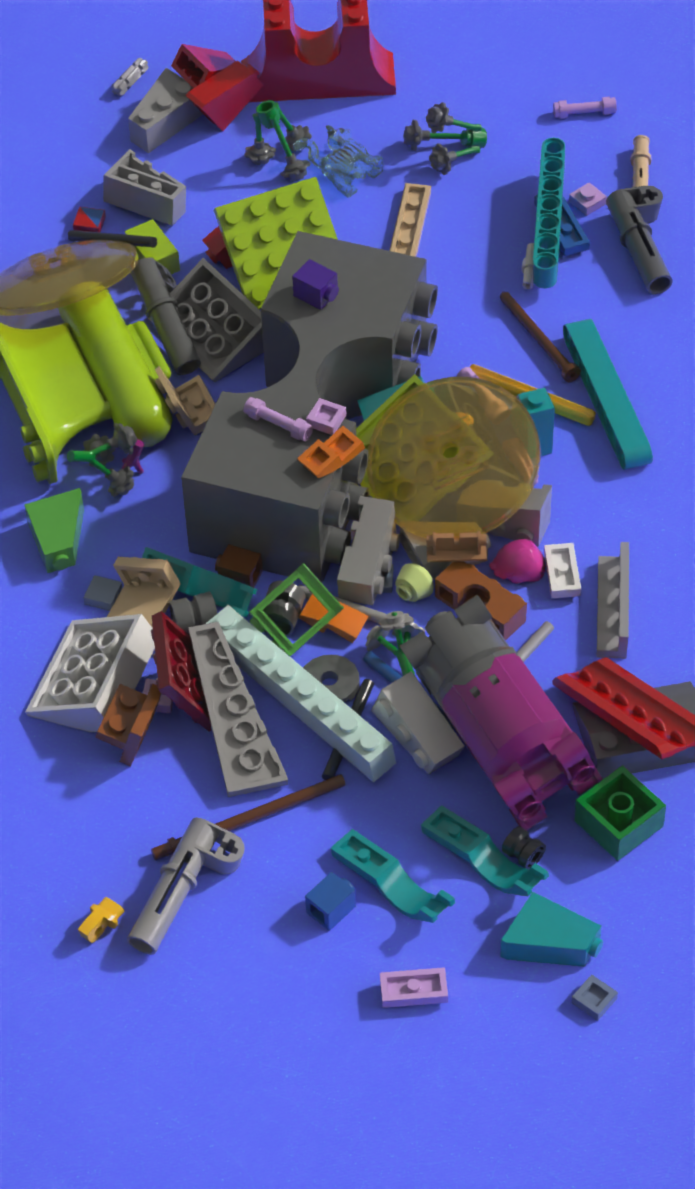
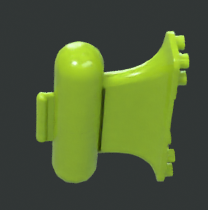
(81, 376)

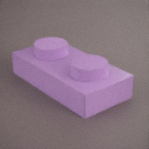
(413, 987)

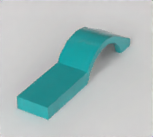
(198, 580)
(481, 852)
(389, 877)

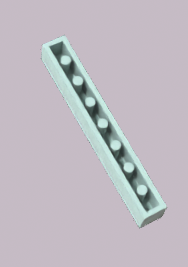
(306, 696)

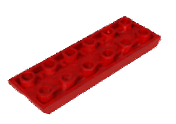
(631, 706)

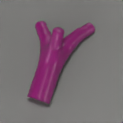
(133, 459)

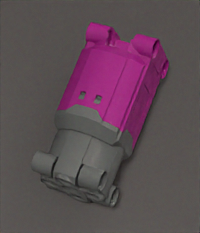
(499, 711)

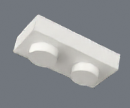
(562, 570)

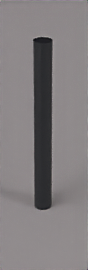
(135, 240)
(358, 706)

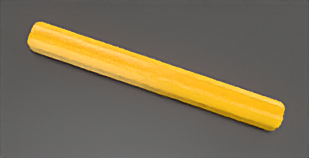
(562, 406)

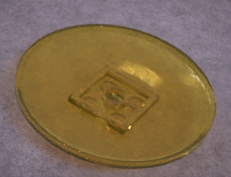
(64, 275)
(461, 493)

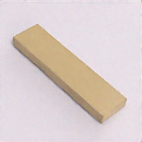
(410, 219)

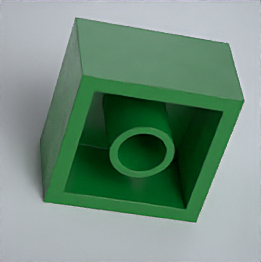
(620, 813)

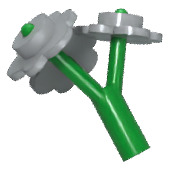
(403, 630)

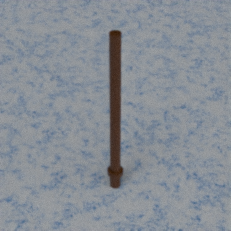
(261, 811)

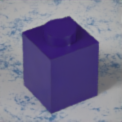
(315, 284)

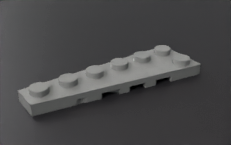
(240, 736)

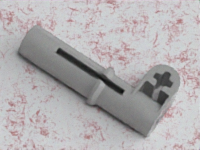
(195, 851)

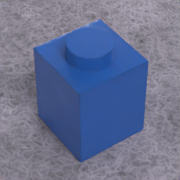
(330, 900)

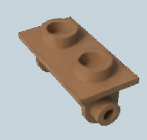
(446, 548)

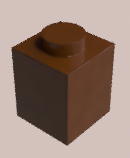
(240, 565)

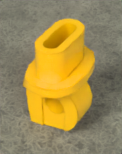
(101, 916)

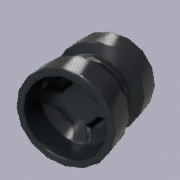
(526, 849)

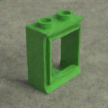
(264, 623)

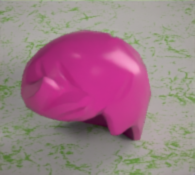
(519, 562)

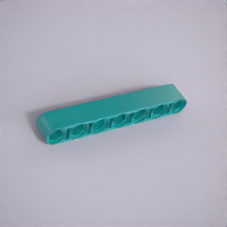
(549, 213)
(607, 394)

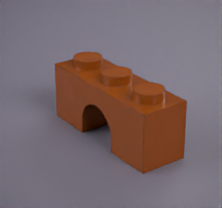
(464, 581)

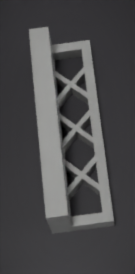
(613, 604)

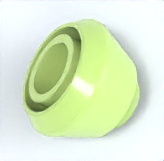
(414, 583)

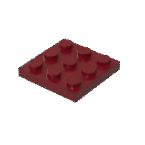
(178, 669)

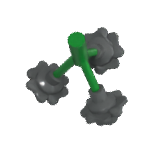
(99, 452)

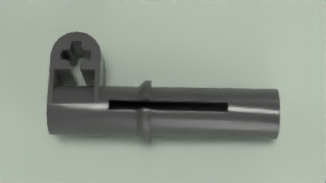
(632, 212)
(155, 286)

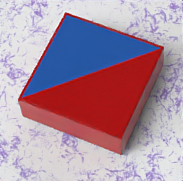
(89, 219)

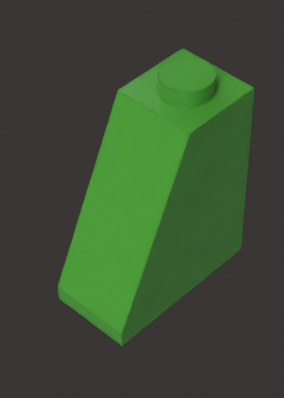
(57, 528)

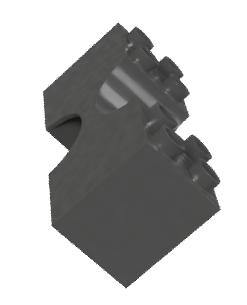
(244, 471)

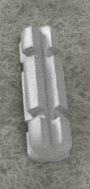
(129, 77)

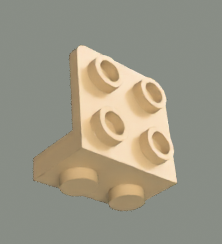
(190, 400)
(147, 587)

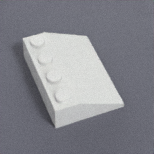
(90, 667)

